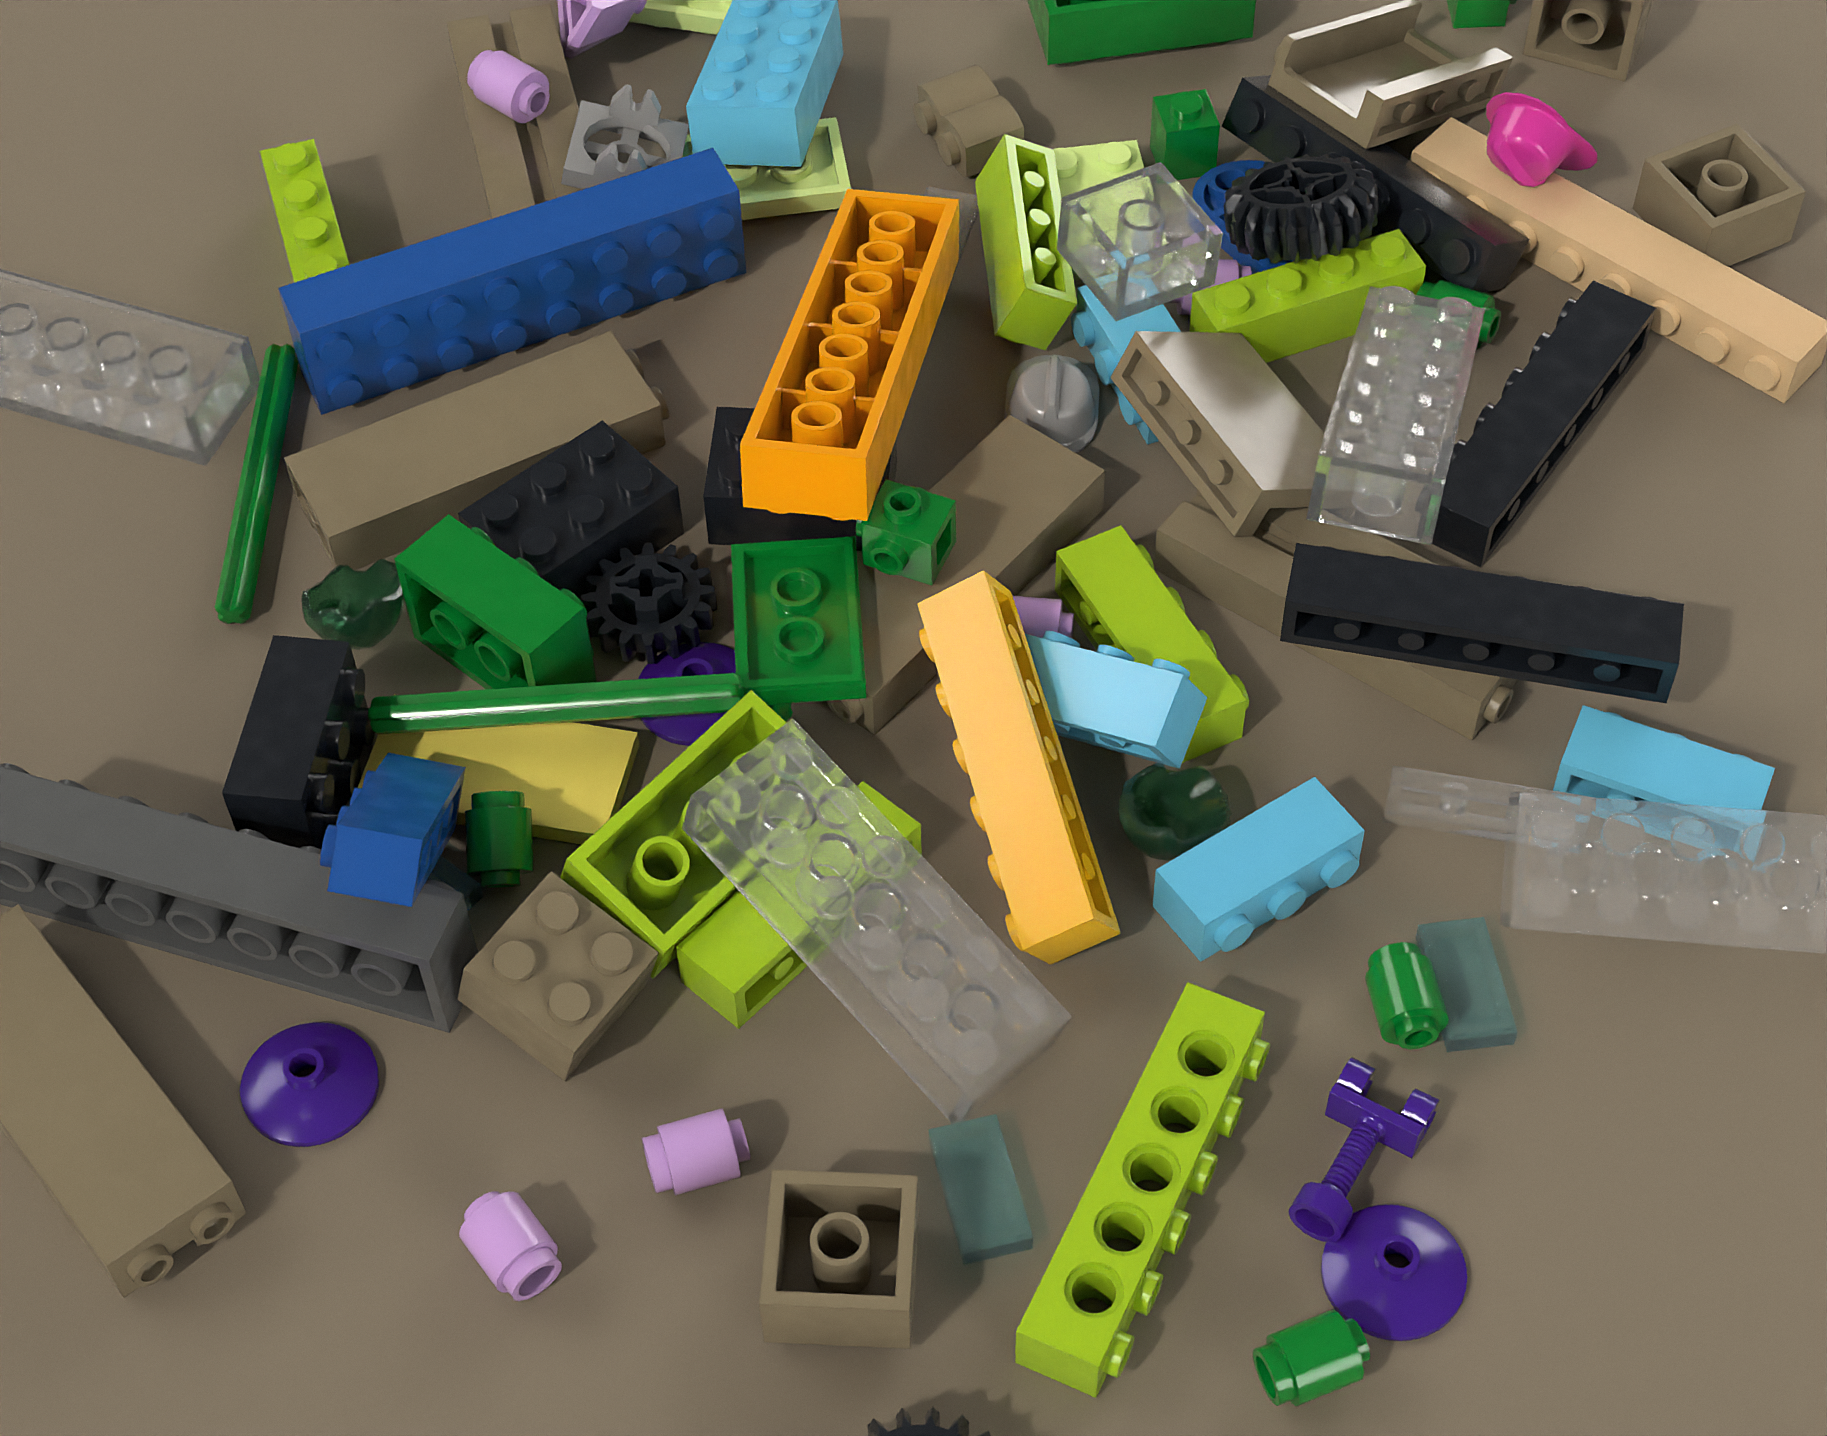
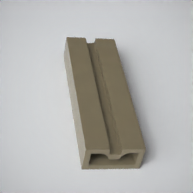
(518, 160)
(407, 472)
(1014, 509)
(1253, 579)
(98, 1122)

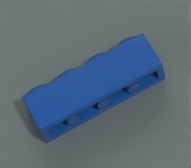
(393, 829)

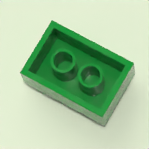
(492, 611)

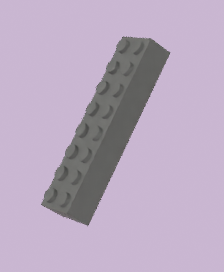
(227, 900)

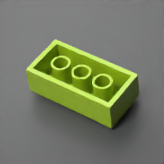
(642, 860)

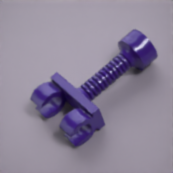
(1323, 1207)

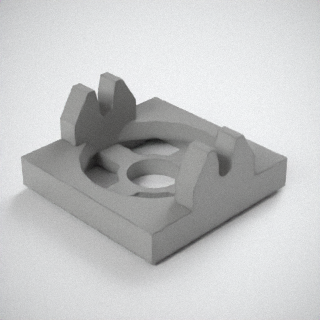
(633, 122)

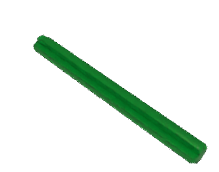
(256, 485)
(555, 703)

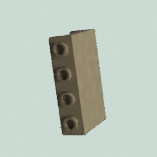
(1382, 77)
(1223, 421)

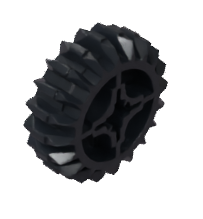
(1301, 208)

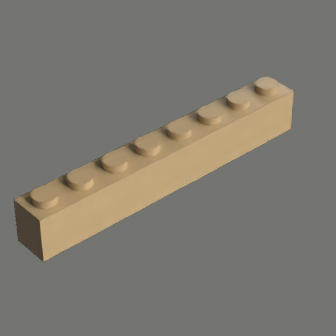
(1589, 239)

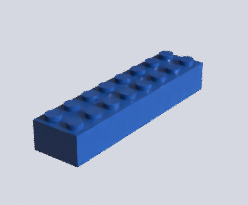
(515, 280)

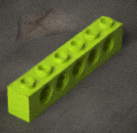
(1086, 1346)

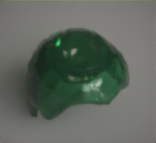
(355, 604)
(1172, 810)

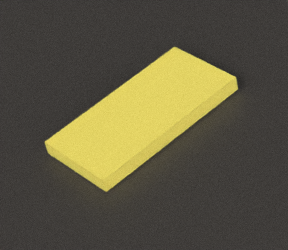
(566, 770)

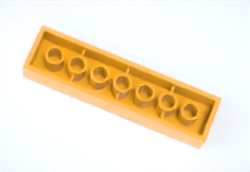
(851, 357)

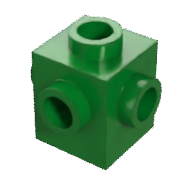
(908, 532)

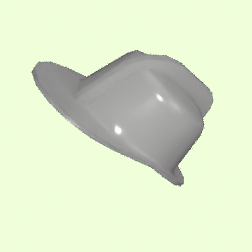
(1055, 398)

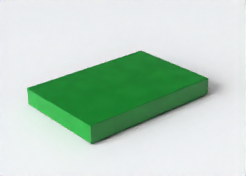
(798, 620)

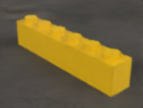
(1016, 771)

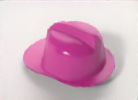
(1533, 140)

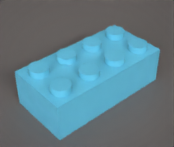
(766, 81)

